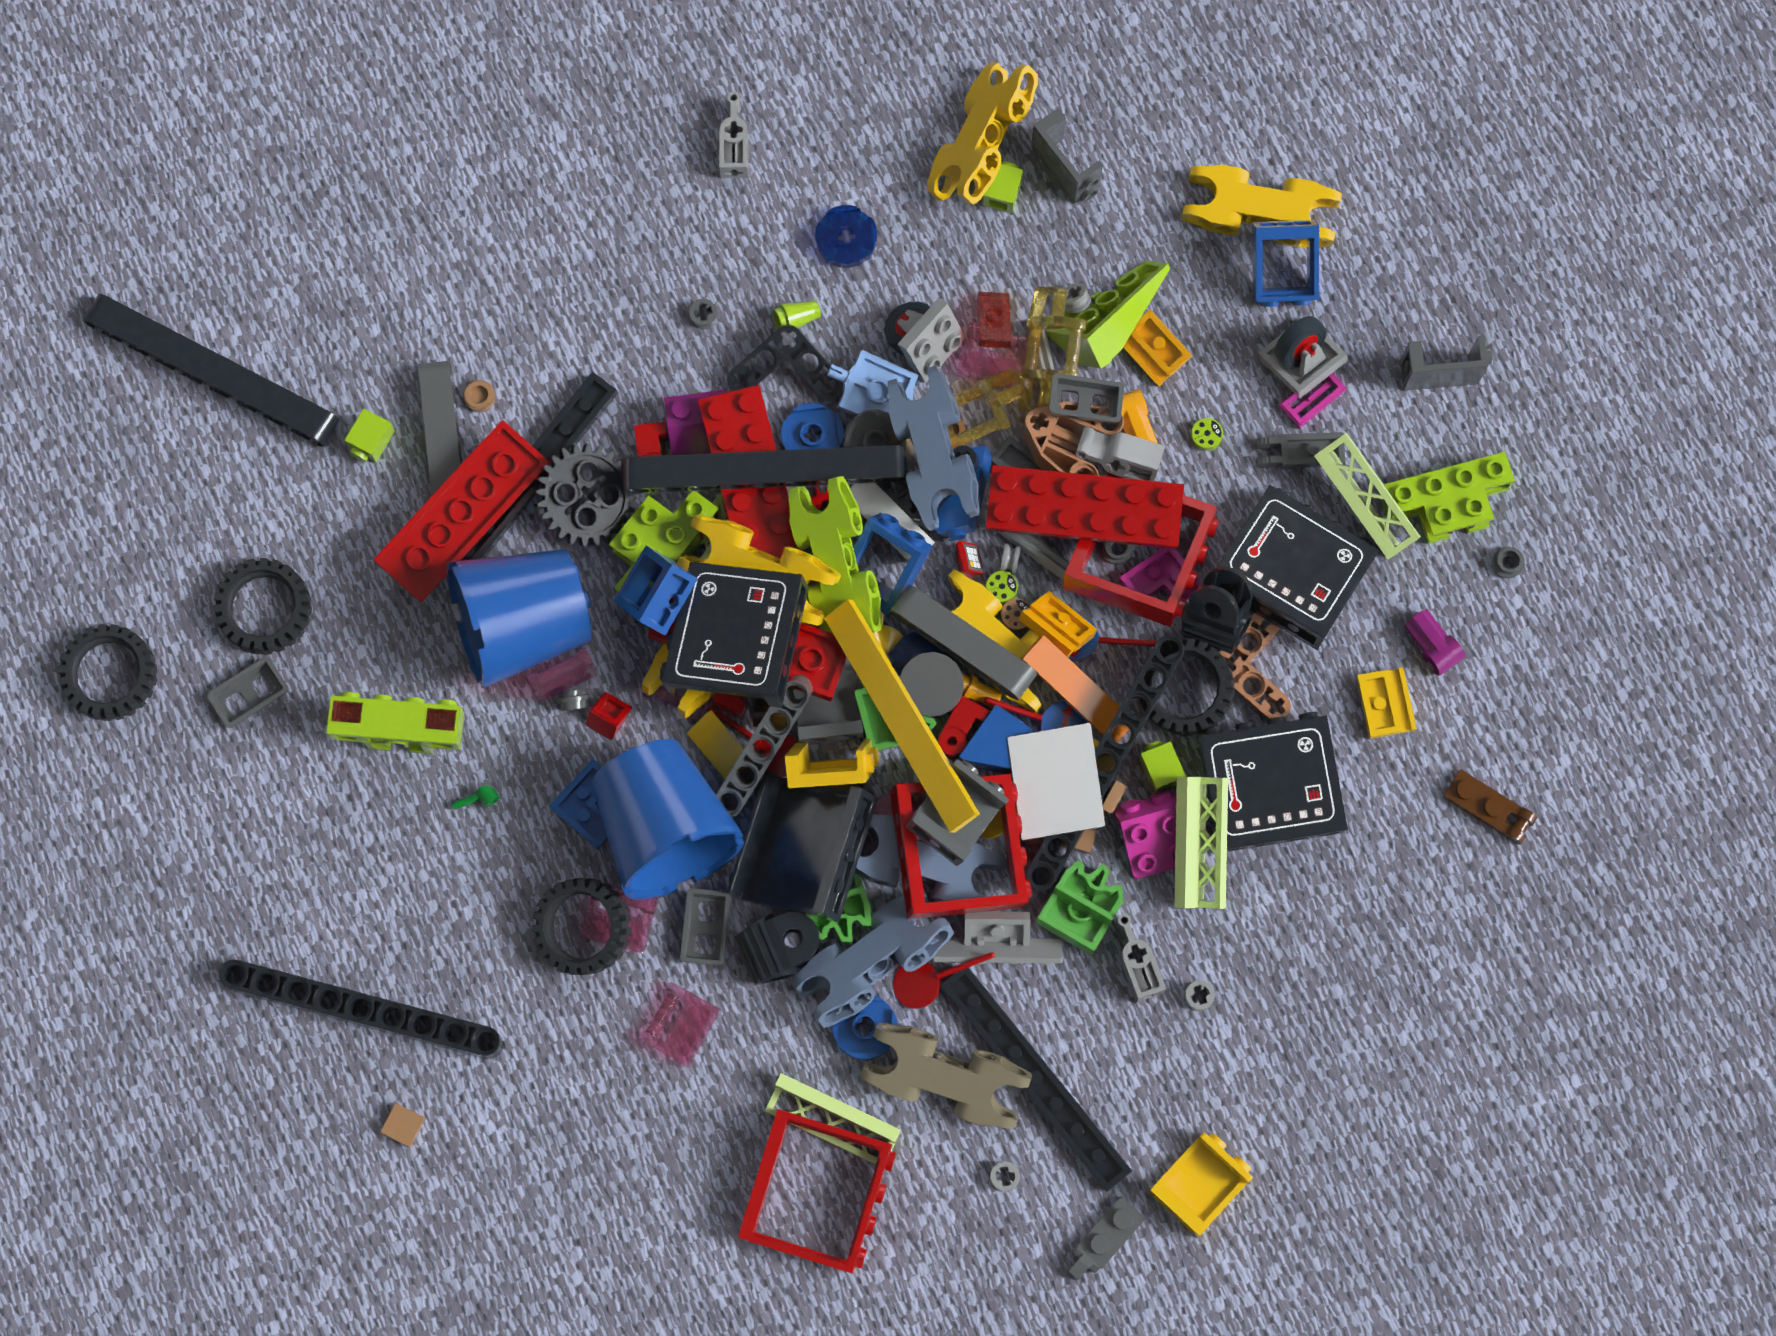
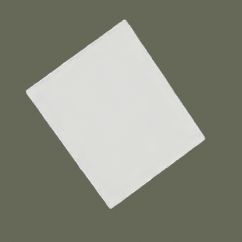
(1056, 781)

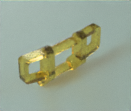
(1037, 323)
(994, 401)

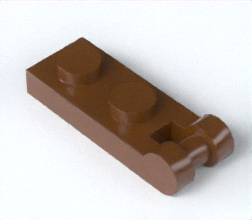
(1489, 806)

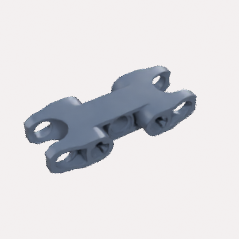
(939, 470)
(949, 880)
(854, 971)

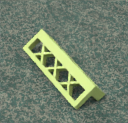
(1360, 503)
(1191, 834)
(837, 1108)

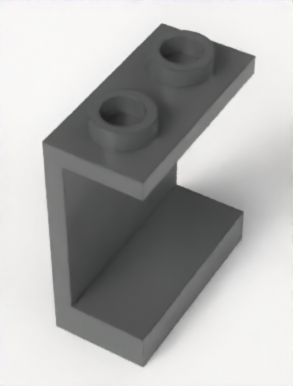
(1045, 136)
(1420, 376)
(834, 720)
(930, 827)

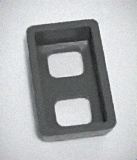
(1086, 389)
(243, 683)
(693, 926)

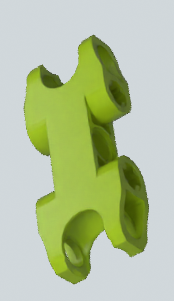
(830, 539)

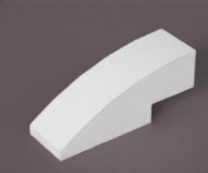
(874, 500)

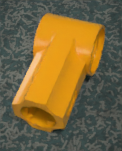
(1135, 416)

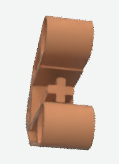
(1054, 431)

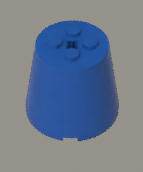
(518, 611)
(662, 820)

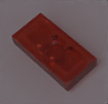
(994, 320)

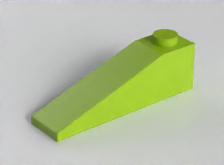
(1114, 314)

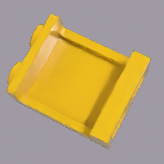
(807, 773)
(1201, 1183)

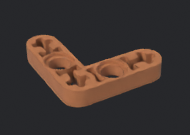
(1245, 671)

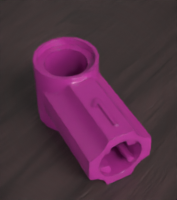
(1437, 647)

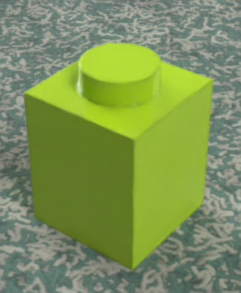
(1005, 188)
(369, 436)
(1161, 766)

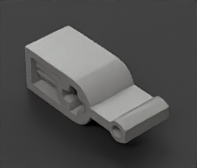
(730, 145)
(1121, 454)
(1146, 966)

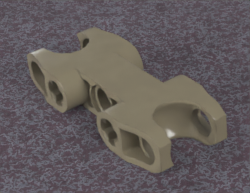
(945, 1075)

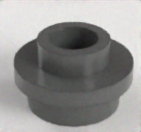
(1512, 553)
(1116, 559)
(572, 699)

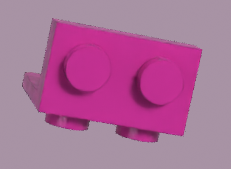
(1149, 833)

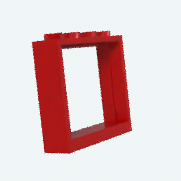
(1135, 602)
(910, 864)
(763, 1180)

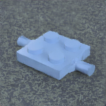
(867, 383)

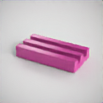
(1292, 414)

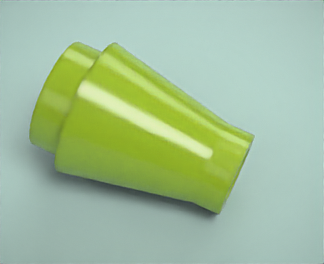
(796, 313)

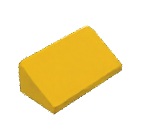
(716, 743)

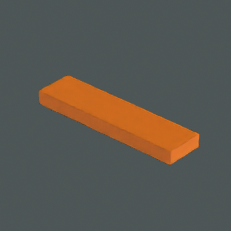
(1073, 686)

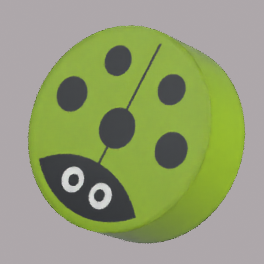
(1206, 434)
(1002, 586)

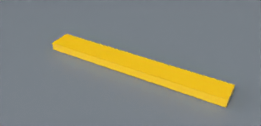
(902, 716)

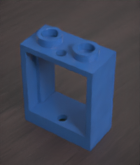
(1286, 230)
(907, 540)
(651, 603)

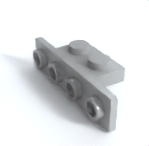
(1005, 935)

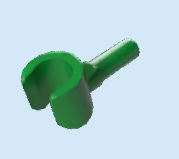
(485, 794)

